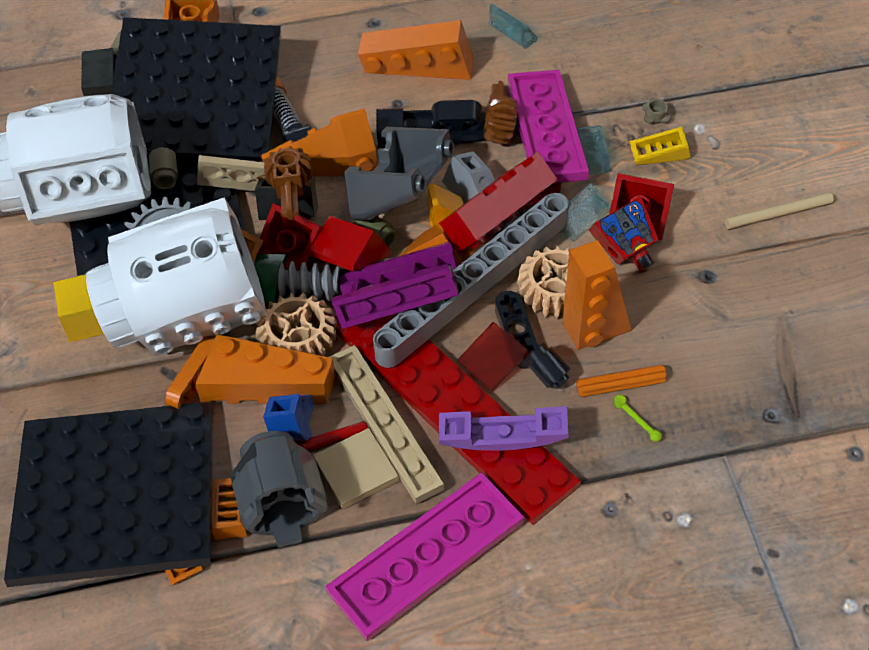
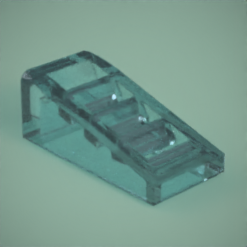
(594, 149)

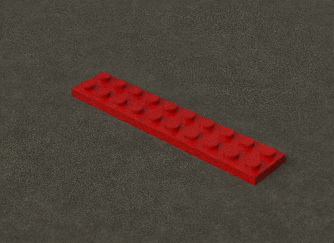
(434, 385)

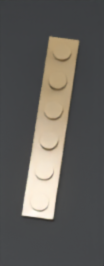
(386, 425)

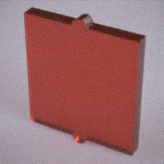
(493, 356)

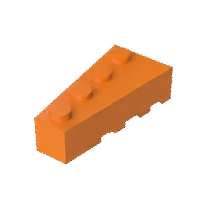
(419, 51)

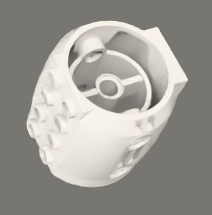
(73, 160)
(177, 281)

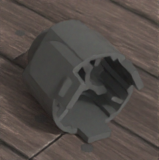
(277, 487)

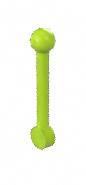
(620, 402)

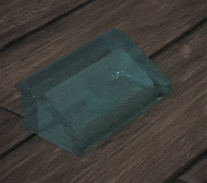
(511, 27)
(584, 211)

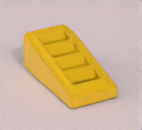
(666, 138)

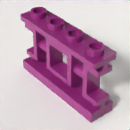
(396, 285)

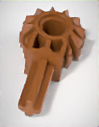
(500, 115)
(288, 174)

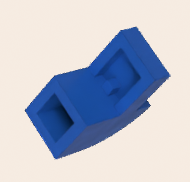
(290, 415)

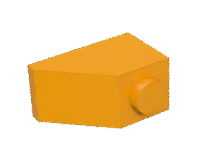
(441, 203)

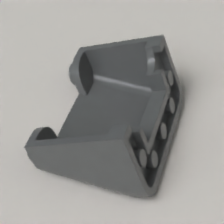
(403, 171)

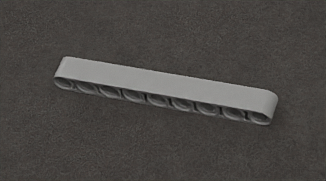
(473, 278)

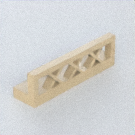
(229, 172)

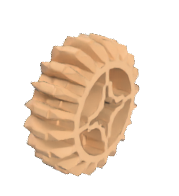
(550, 291)
(293, 320)

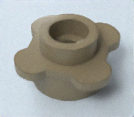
(656, 111)

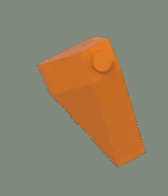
(338, 145)

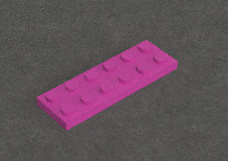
(548, 123)
(424, 556)

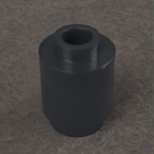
(548, 366)

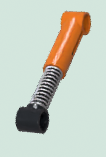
(287, 117)

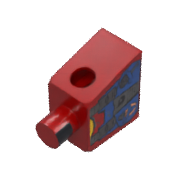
(627, 234)

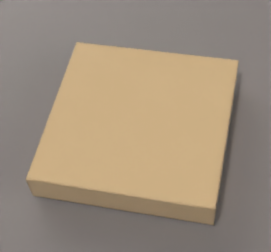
(355, 468)

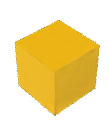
(76, 309)

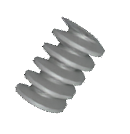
(309, 281)

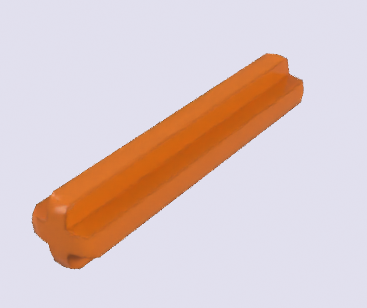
(621, 380)

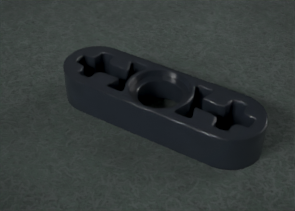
(518, 317)

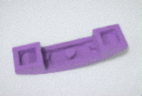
(503, 432)

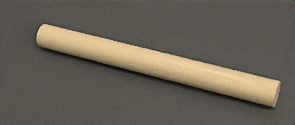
(779, 210)

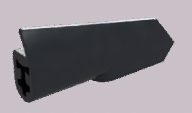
(460, 117)

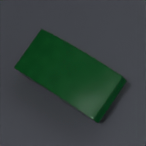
(267, 269)

